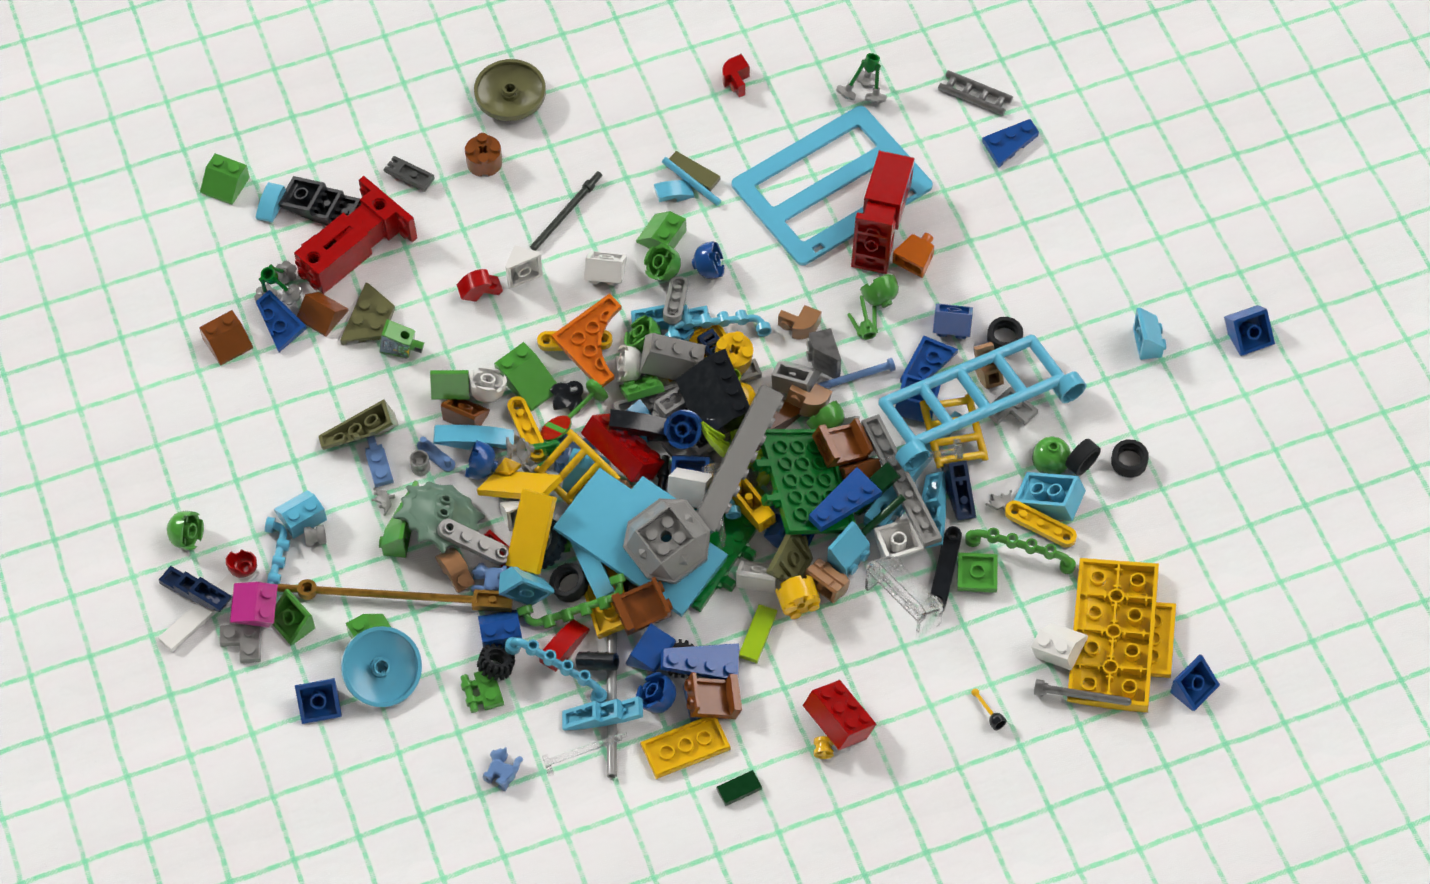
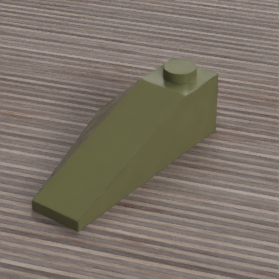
(368, 423)

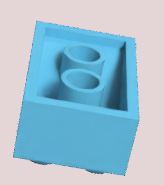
(1052, 494)

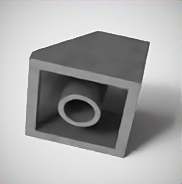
(824, 353)

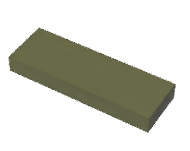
(695, 170)

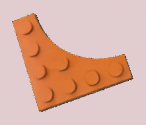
(583, 339)

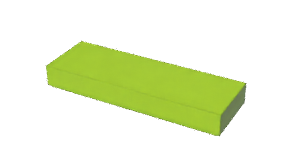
(758, 633)

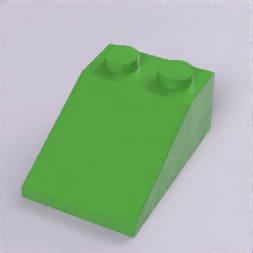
(526, 375)

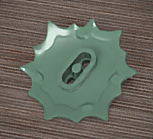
(431, 504)

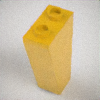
(751, 506)

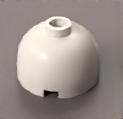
(627, 364)
(487, 384)

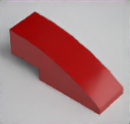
(566, 641)

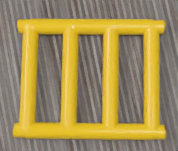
(976, 436)
(585, 450)

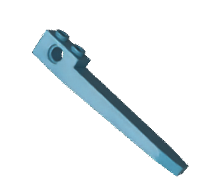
(890, 494)

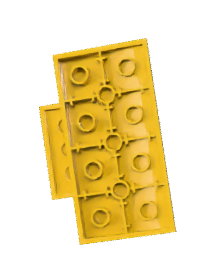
(1125, 630)

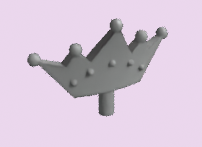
(383, 499)
(999, 502)

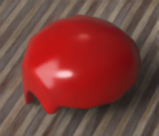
(241, 563)

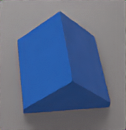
(648, 650)
(1194, 683)
(318, 700)

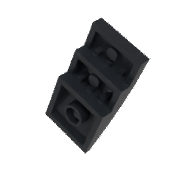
(316, 201)

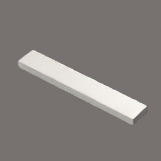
(198, 615)

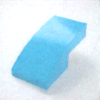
(673, 189)
(268, 204)

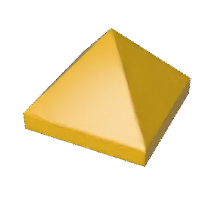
(507, 467)

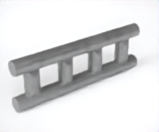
(986, 90)

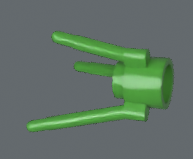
(867, 329)

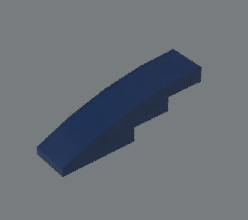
(195, 589)

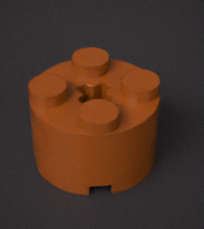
(483, 155)

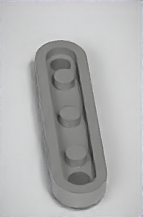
(675, 300)
(473, 541)

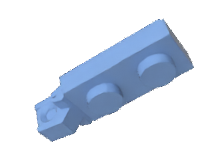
(378, 463)

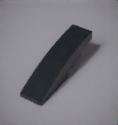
(638, 424)

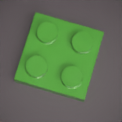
(641, 388)
(977, 572)

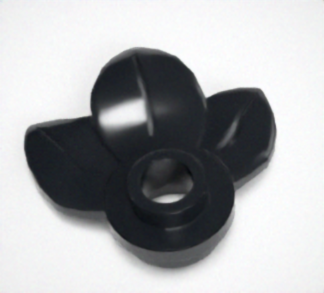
(565, 397)

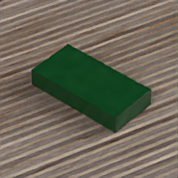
(739, 788)

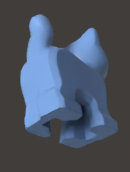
(491, 576)
(503, 771)

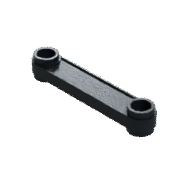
(946, 564)

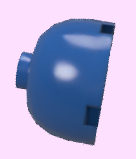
(708, 261)
(683, 429)
(481, 461)
(657, 693)

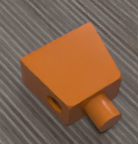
(915, 254)

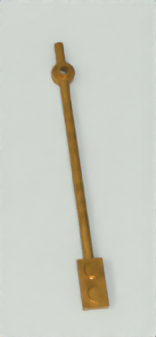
(481, 600)

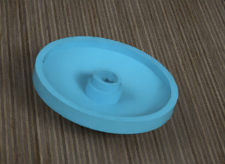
(381, 666)

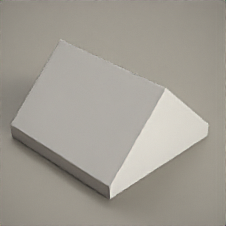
(523, 266)
(689, 485)
(897, 539)
(753, 576)

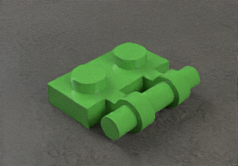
(489, 692)

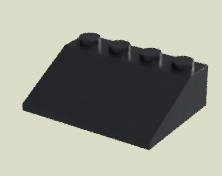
(714, 393)

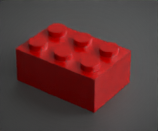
(839, 714)

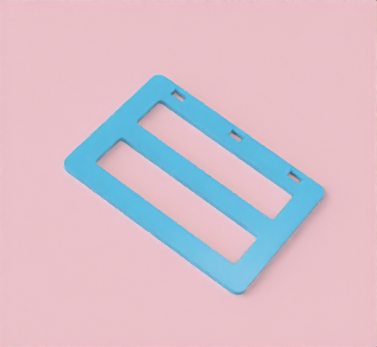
(775, 217)

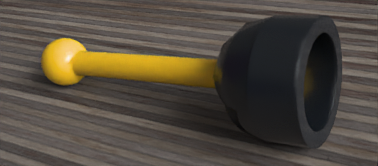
(996, 720)

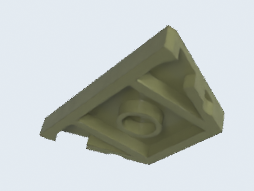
(368, 317)
(791, 558)

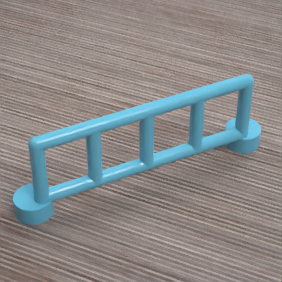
(914, 452)

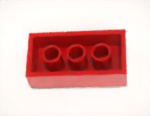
(626, 452)

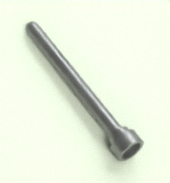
(1043, 688)

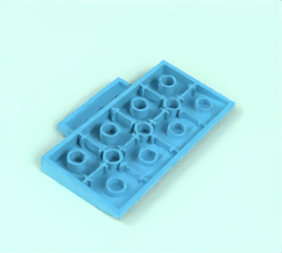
(599, 525)

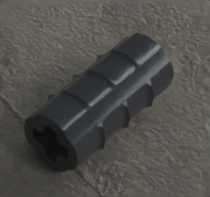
(597, 661)

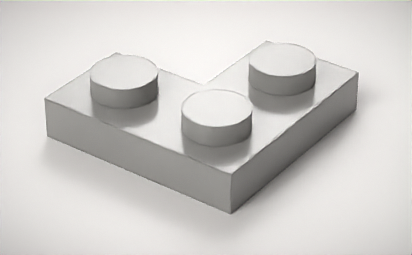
(1023, 411)
(246, 637)

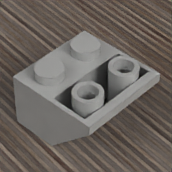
(790, 373)

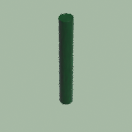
(883, 514)

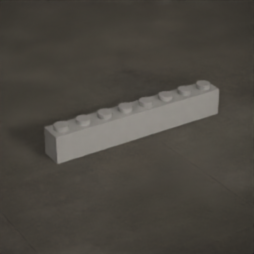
(738, 456)

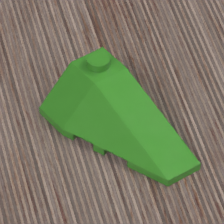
(396, 535)

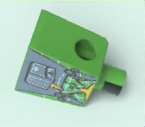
(399, 340)

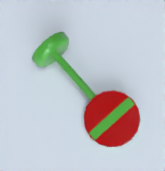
(560, 425)

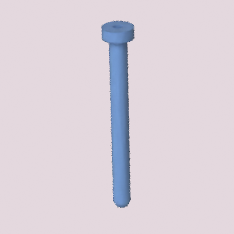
(859, 374)

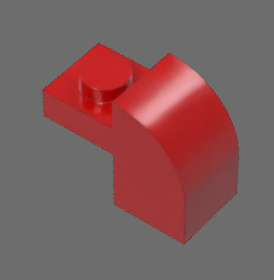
(734, 72)
(477, 283)

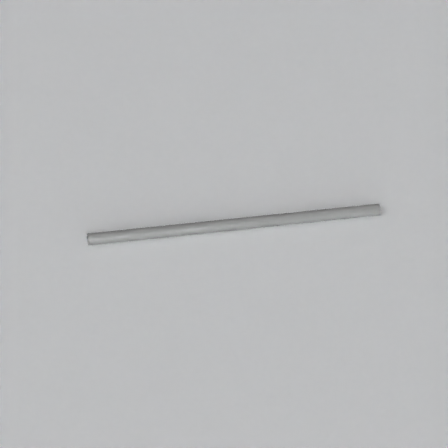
(612, 694)

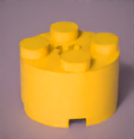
(737, 344)
(798, 596)

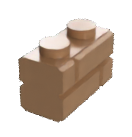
(828, 580)

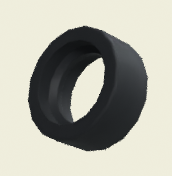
(1003, 322)
(1129, 445)
(1083, 457)
(563, 571)

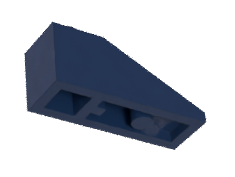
(959, 489)

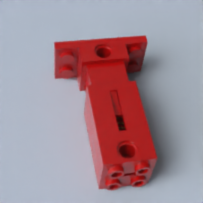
(881, 211)
(349, 238)

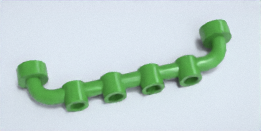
(973, 539)
(567, 614)

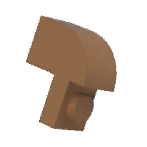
(801, 325)
(989, 374)
(809, 402)
(456, 568)

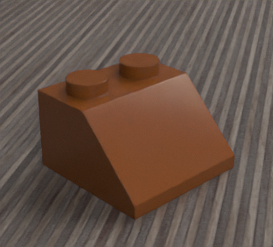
(226, 337)

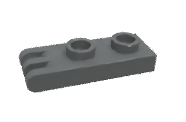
(409, 173)

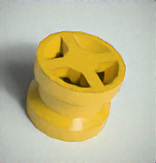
(823, 747)

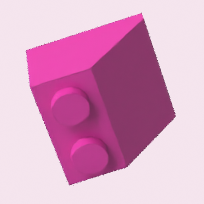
(253, 604)

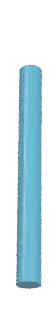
(695, 184)

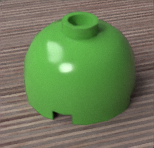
(662, 262)
(881, 291)
(640, 328)
(830, 415)
(1051, 455)
(185, 529)

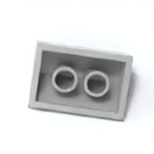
(669, 356)

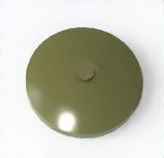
(509, 90)

